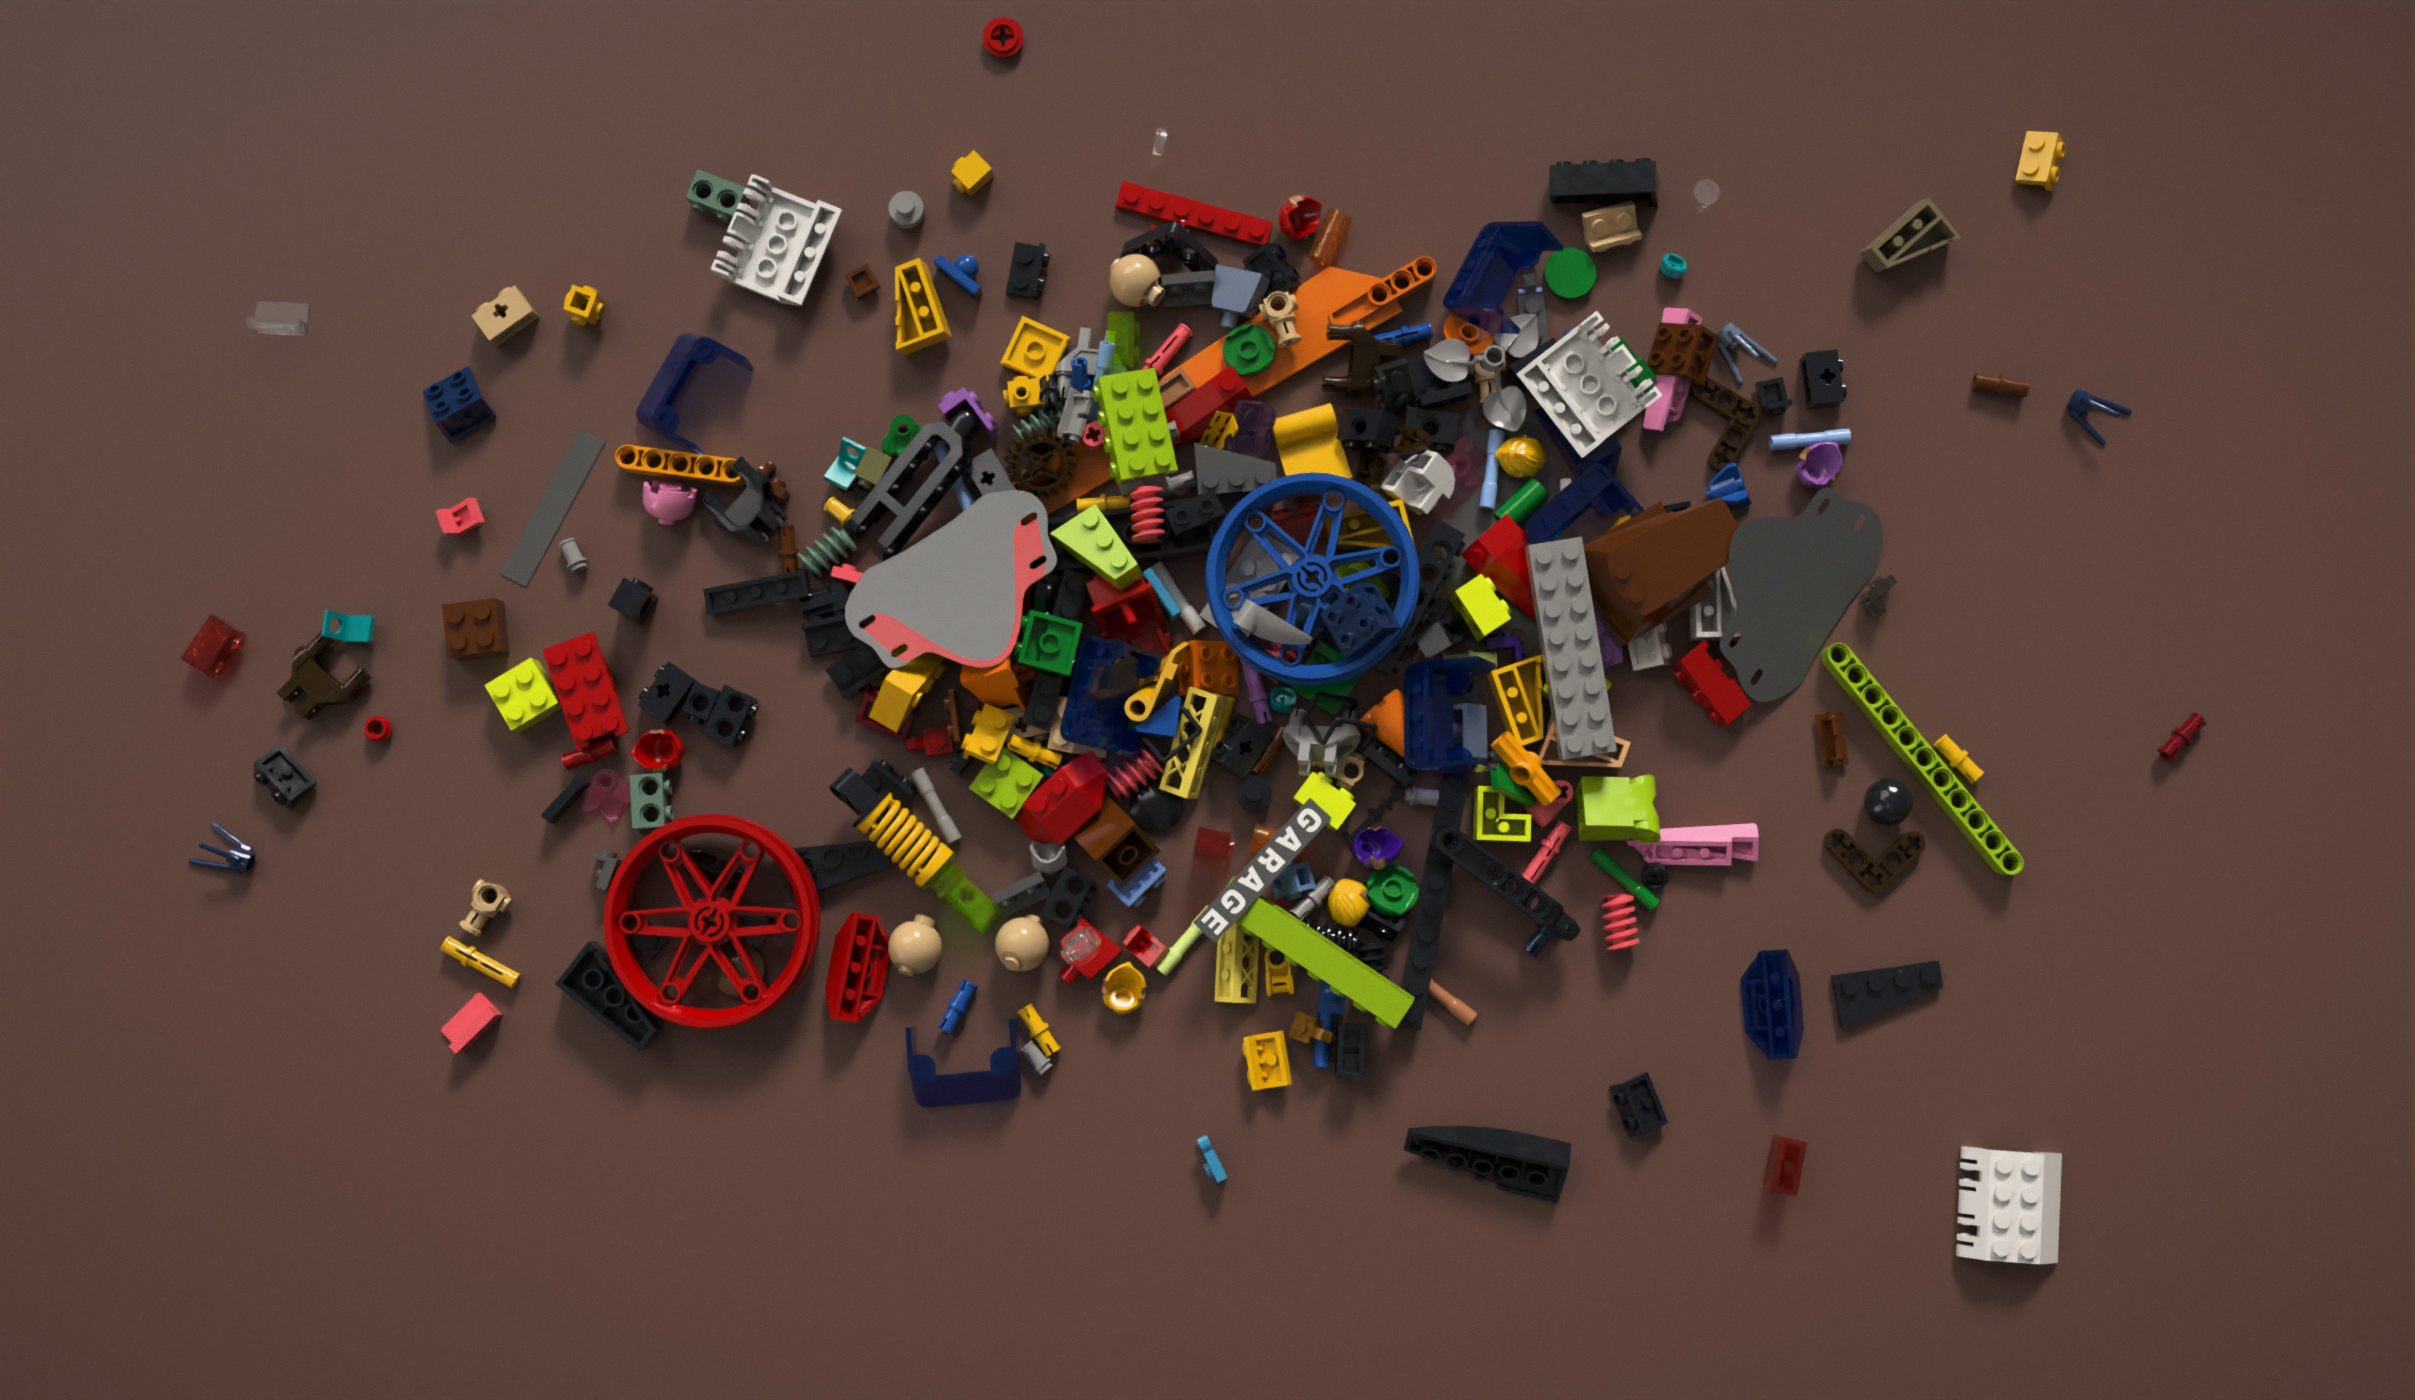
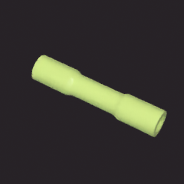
(1180, 947)

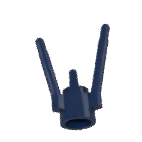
(2083, 402)
(239, 858)

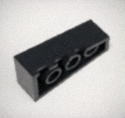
(1604, 182)
(600, 991)

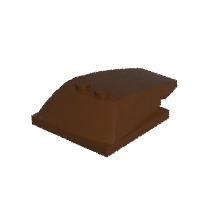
(1657, 565)

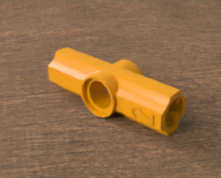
(1526, 768)

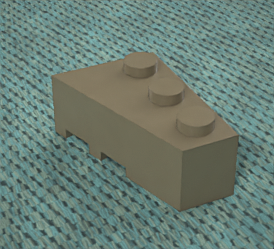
(1911, 235)

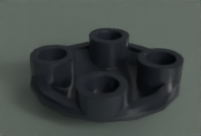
(1154, 807)

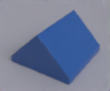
(1162, 722)

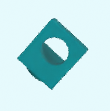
(843, 468)
(351, 627)

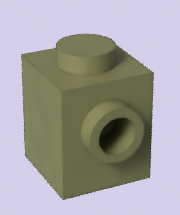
(872, 468)

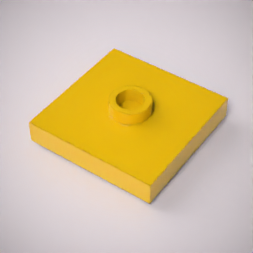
(1035, 349)

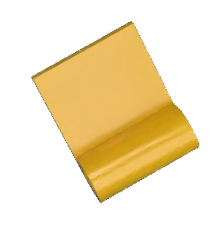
(1309, 442)
(1152, 697)

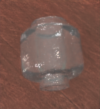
(1080, 945)

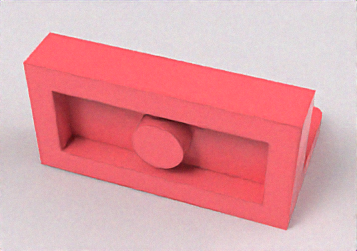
(470, 1023)

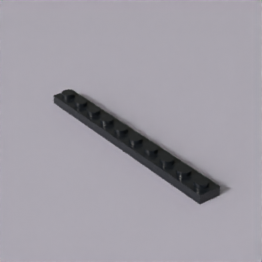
(1432, 900)

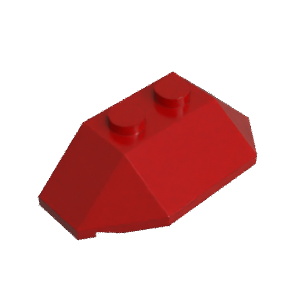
(1065, 801)
(857, 968)

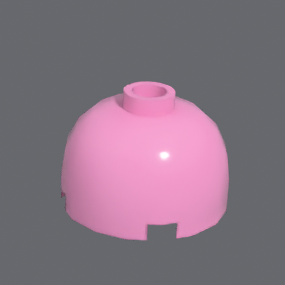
(668, 501)

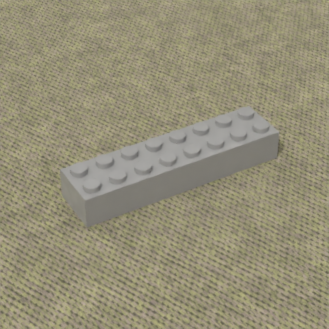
(1570, 648)

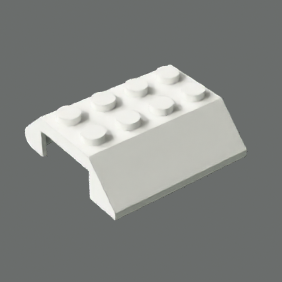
(777, 244)
(1587, 385)
(2012, 1206)

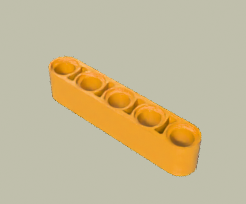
(669, 462)

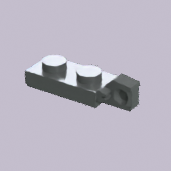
(1531, 301)

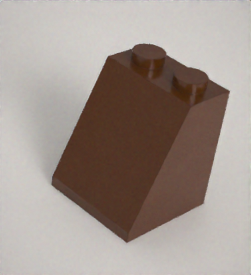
(1116, 842)

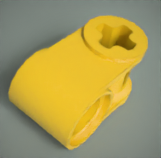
(1277, 974)

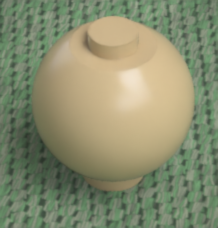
(1136, 281)
(1022, 943)
(915, 946)

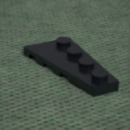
(839, 863)
(1877, 990)

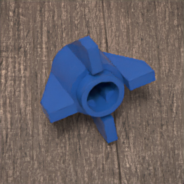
(1729, 486)

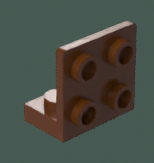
(1683, 351)
(962, 709)

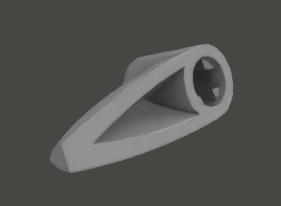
(1268, 626)

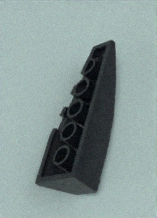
(1509, 1158)

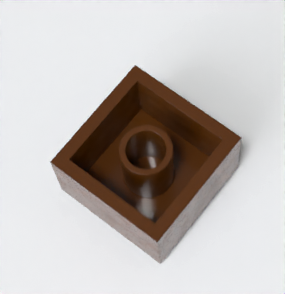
(475, 629)

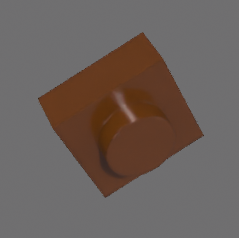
(862, 281)

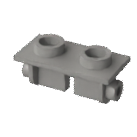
(1072, 419)

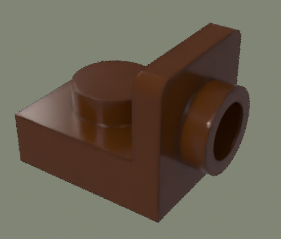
(778, 486)

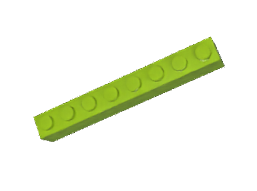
(1325, 961)

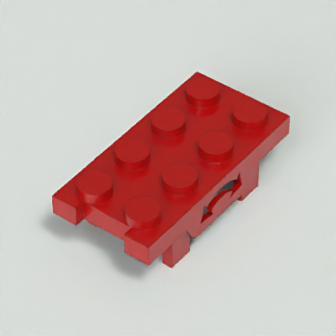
(586, 689)

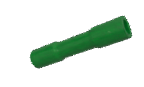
(1611, 867)

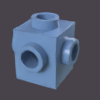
(1290, 885)

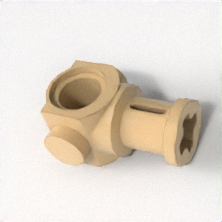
(1283, 318)
(1484, 378)
(1342, 781)
(482, 908)

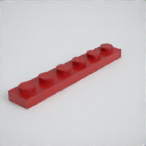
(1198, 215)

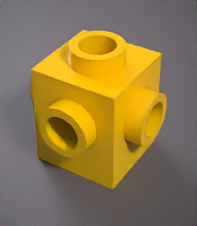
(578, 299)
(1023, 386)

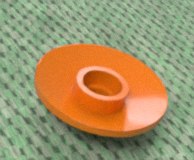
(1458, 328)

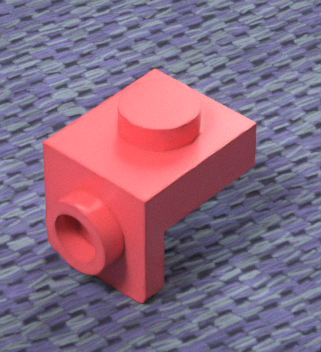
(460, 518)
(846, 574)

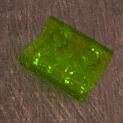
(1122, 332)

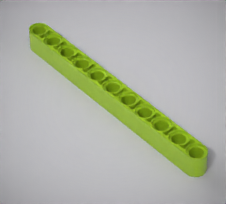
(1933, 765)

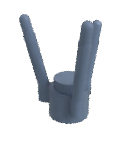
(1731, 337)

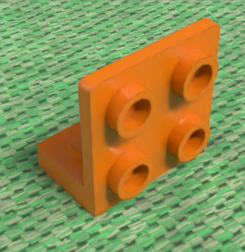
(1208, 667)

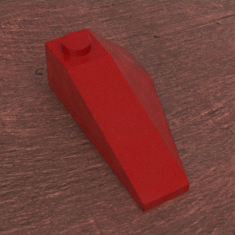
(1198, 408)
(1502, 558)

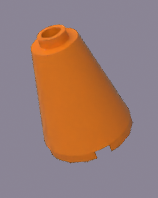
(1389, 720)

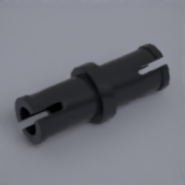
(1049, 395)

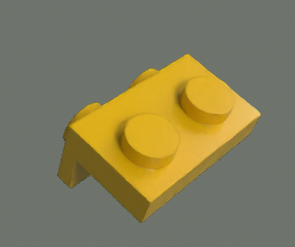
(2040, 159)
(989, 734)
(1267, 1060)

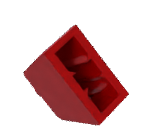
(1107, 952)

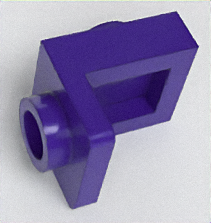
(1501, 641)

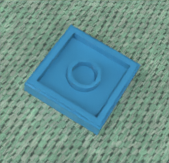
(1164, 599)

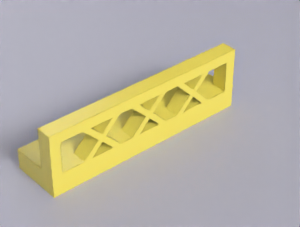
(1202, 746)
(1229, 968)

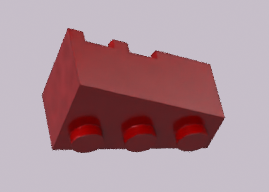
(1710, 685)

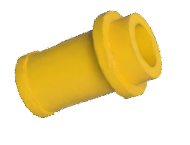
(838, 510)

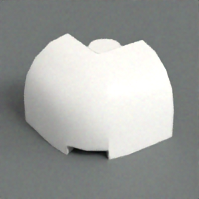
(1420, 481)

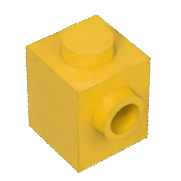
(971, 173)

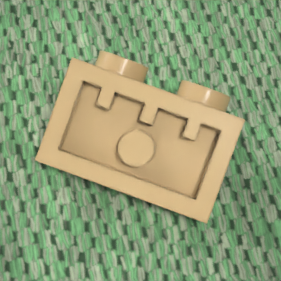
(1611, 226)

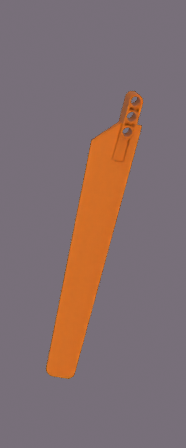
(1326, 298)

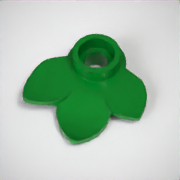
(895, 441)

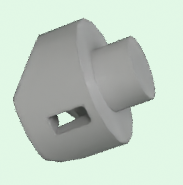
(906, 209)
(1048, 857)

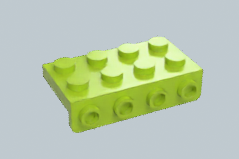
(1134, 425)

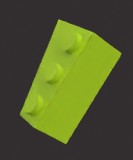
(1099, 547)

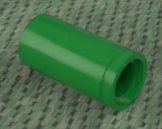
(1523, 502)

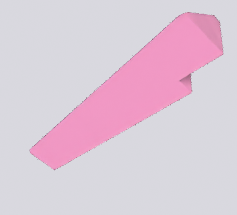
(1673, 388)
(1702, 845)

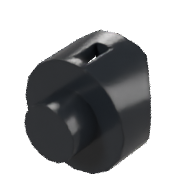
(1253, 793)

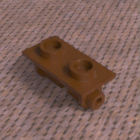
(1831, 739)

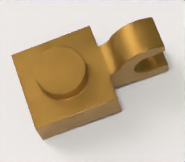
(1308, 1029)

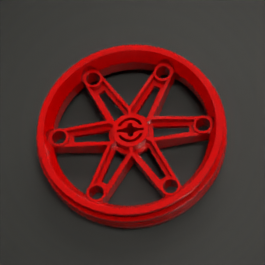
(699, 929)

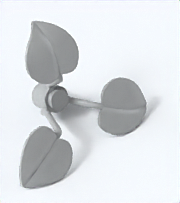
(1450, 360)

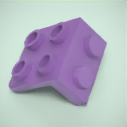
(962, 399)

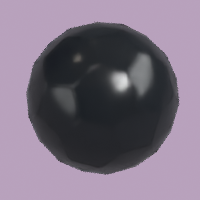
(1888, 802)

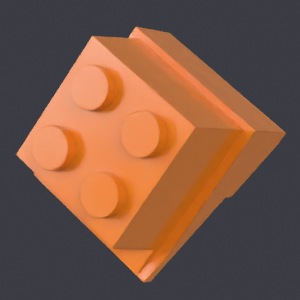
(999, 684)

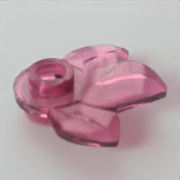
(1467, 460)
(607, 799)

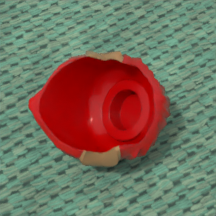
(1299, 217)
(658, 751)

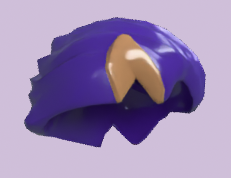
(1376, 847)

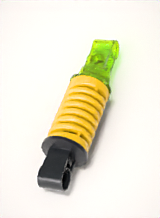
(928, 859)

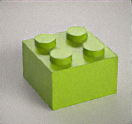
(1007, 783)

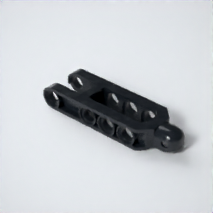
(958, 434)
(1476, 862)

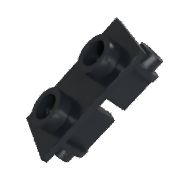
(705, 862)

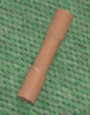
(1454, 1005)

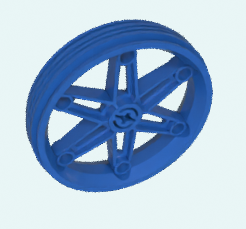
(1313, 564)

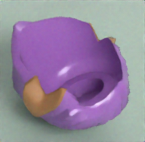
(1820, 465)

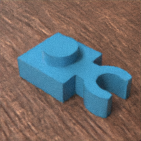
(1213, 1166)

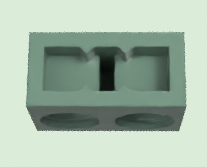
(720, 192)
(642, 802)

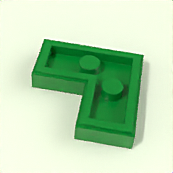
(1504, 785)

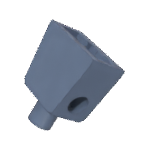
(1237, 294)

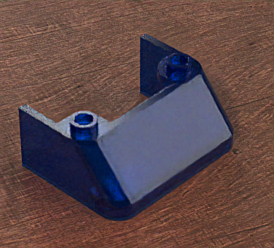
(1491, 268)
(656, 406)
(1592, 488)
(1429, 715)
(935, 1090)

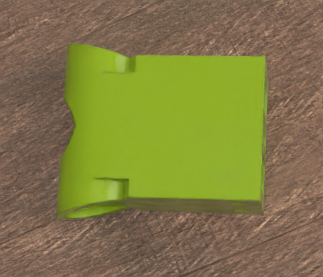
(1617, 809)

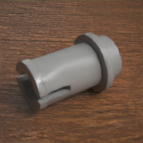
(575, 560)
(1421, 796)
(1036, 1058)

